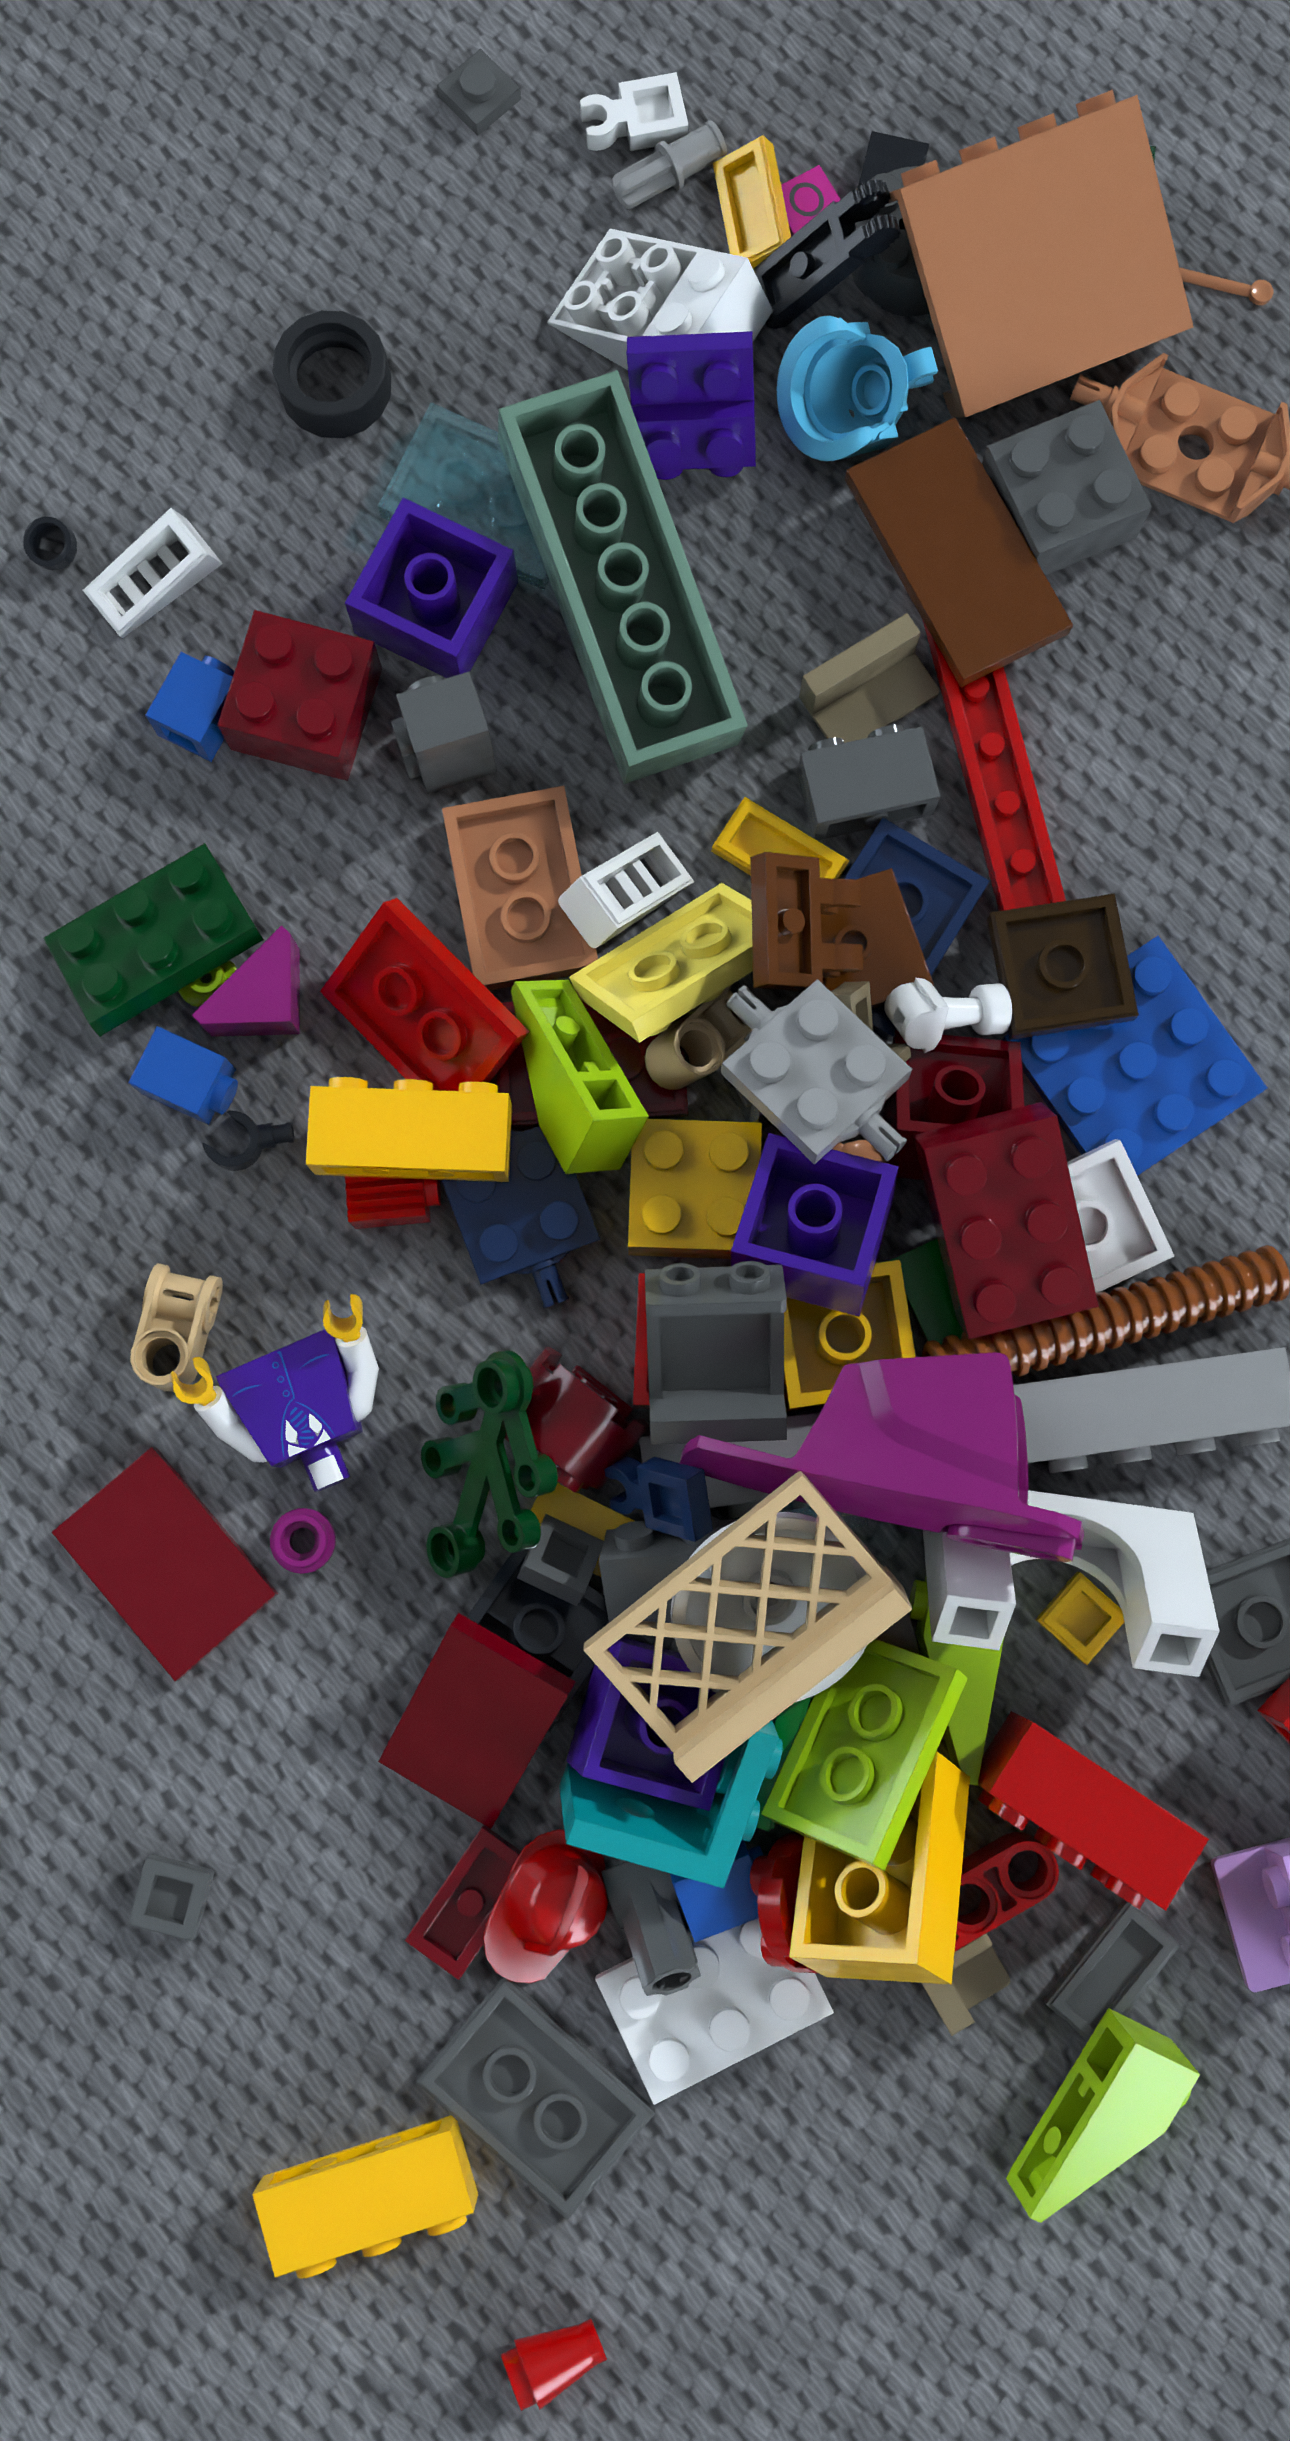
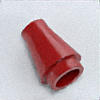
(551, 2362)

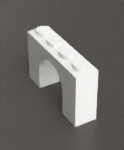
(1138, 1552)

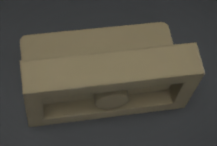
(869, 683)

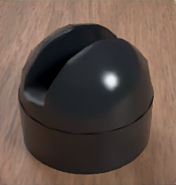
(52, 530)

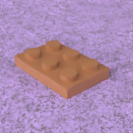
(509, 871)

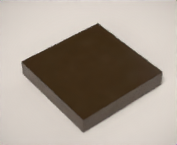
(1063, 965)

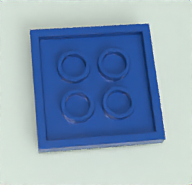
(1143, 1078)

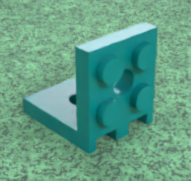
(669, 1833)

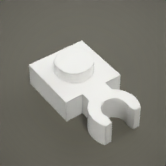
(646, 113)

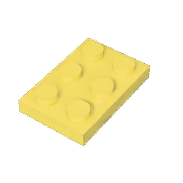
(672, 964)

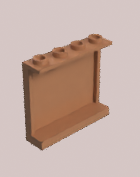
(1044, 253)

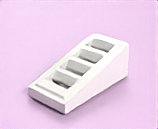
(182, 577)
(598, 912)

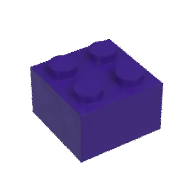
(432, 590)
(817, 1222)
(620, 1746)

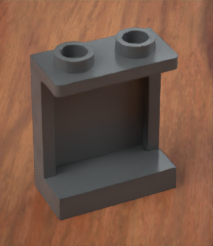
(716, 1352)

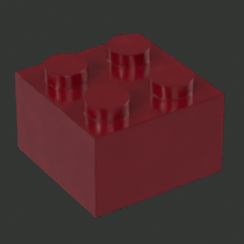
(300, 695)

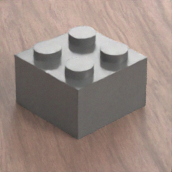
(1069, 487)

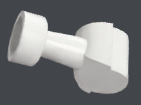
(923, 1014)

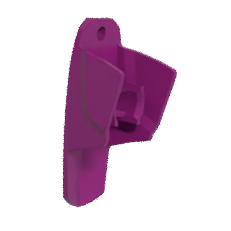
(919, 1449)

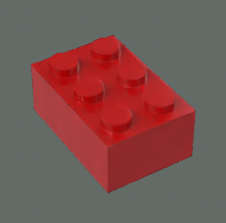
(1087, 1814)

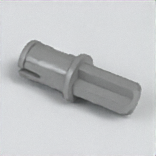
(669, 165)

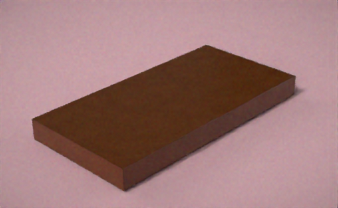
(958, 552)

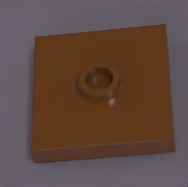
(887, 936)

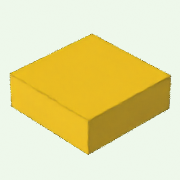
(1081, 1618)

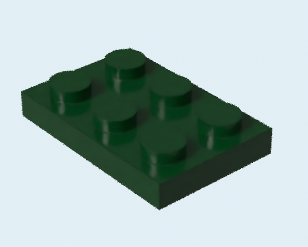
(152, 939)

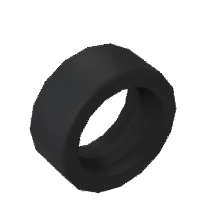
(317, 333)

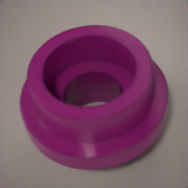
(282, 1535)

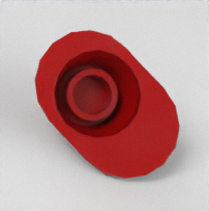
(545, 1908)

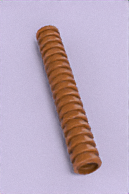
(1136, 1312)

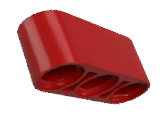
(1001, 1896)

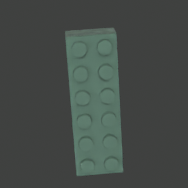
(620, 576)

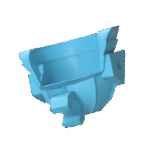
(843, 368)

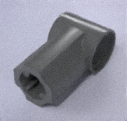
(654, 1926)

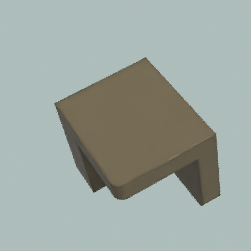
(974, 1978)

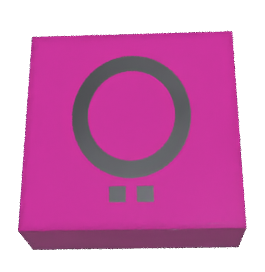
(807, 197)

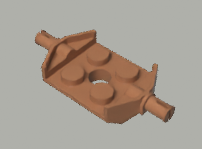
(1159, 407)

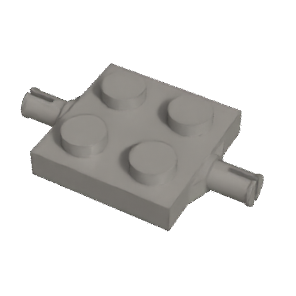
(816, 1072)

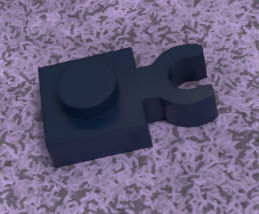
(667, 1492)

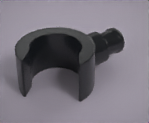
(261, 1137)

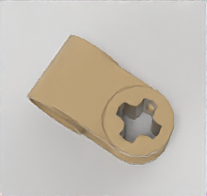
(707, 1036)
(174, 1322)

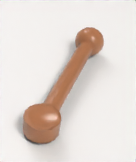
(1259, 292)

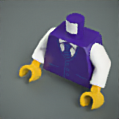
(294, 1398)

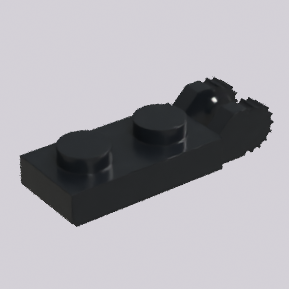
(826, 252)

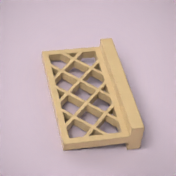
(784, 1672)

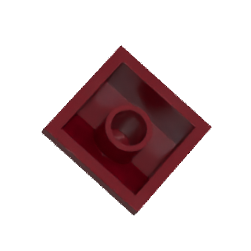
(950, 1086)

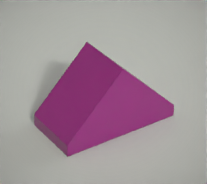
(259, 995)

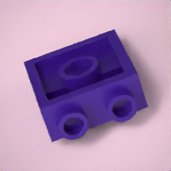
(694, 401)

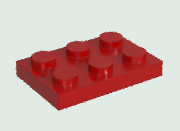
(421, 1004)

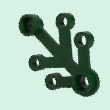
(504, 1391)

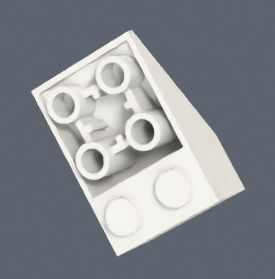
(658, 289)

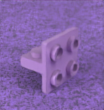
(1257, 1910)

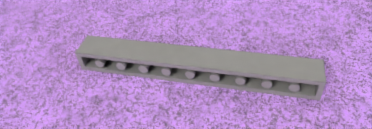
(1100, 1414)

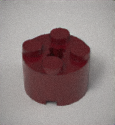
(578, 1422)

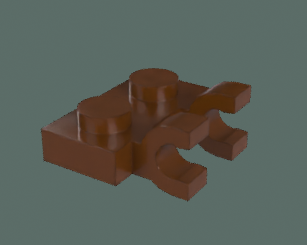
(787, 922)

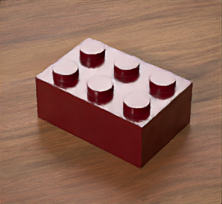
(1006, 1220)

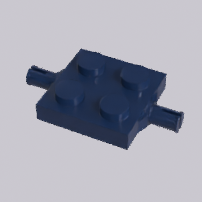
(525, 1221)

